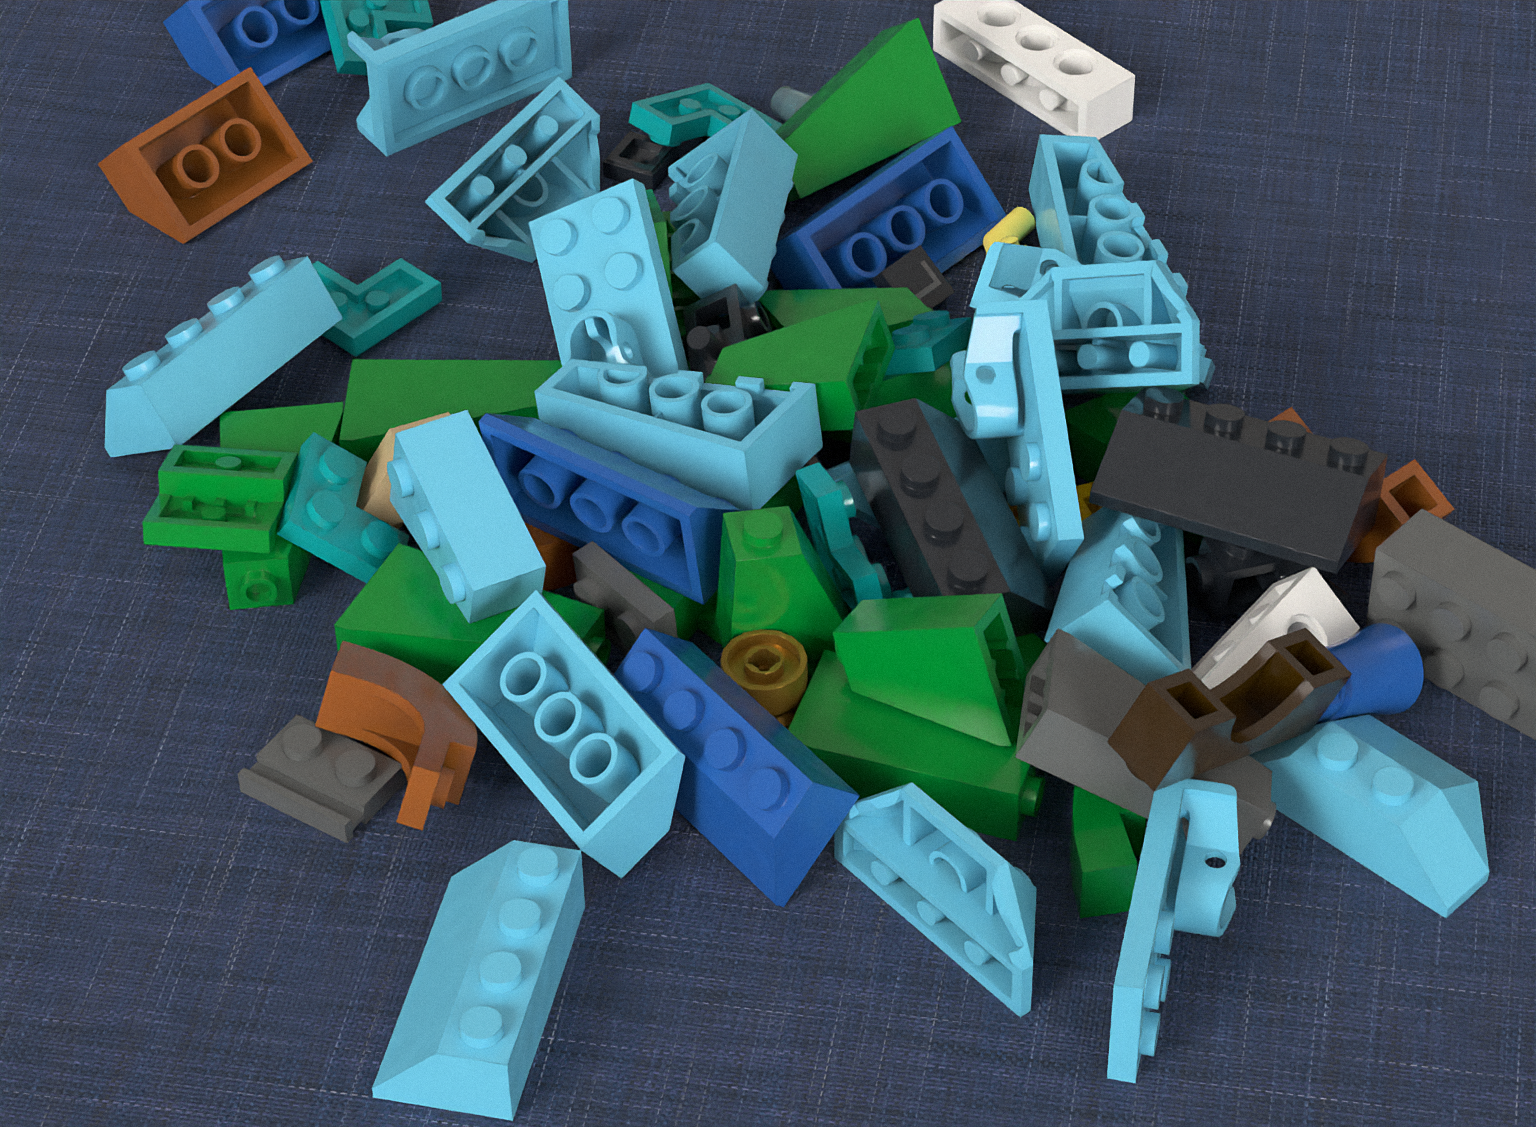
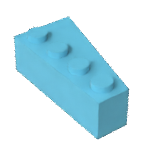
(730, 207)
(1083, 207)
(709, 436)

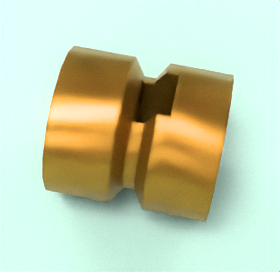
(769, 669)

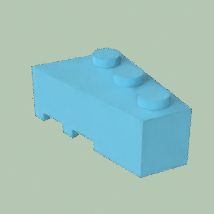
(463, 517)

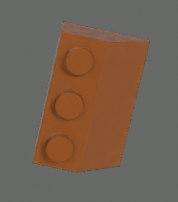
(206, 159)

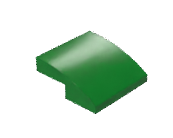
(220, 498)

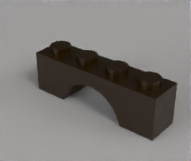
(1188, 729)

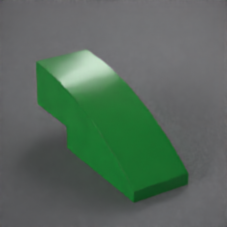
(1103, 854)

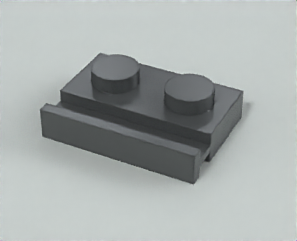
(626, 600)
(322, 778)

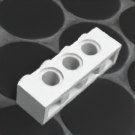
(1035, 65)
(1283, 608)

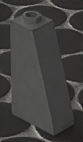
(1072, 710)

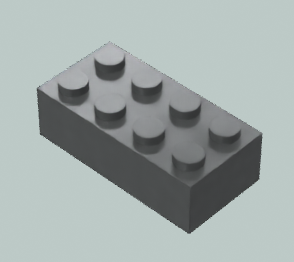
(1465, 613)

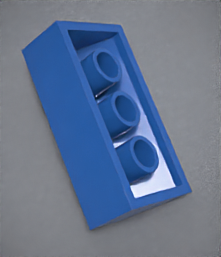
(232, 35)
(919, 198)
(603, 497)
(743, 772)

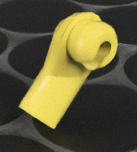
(1011, 228)

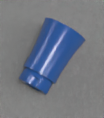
(1383, 669)

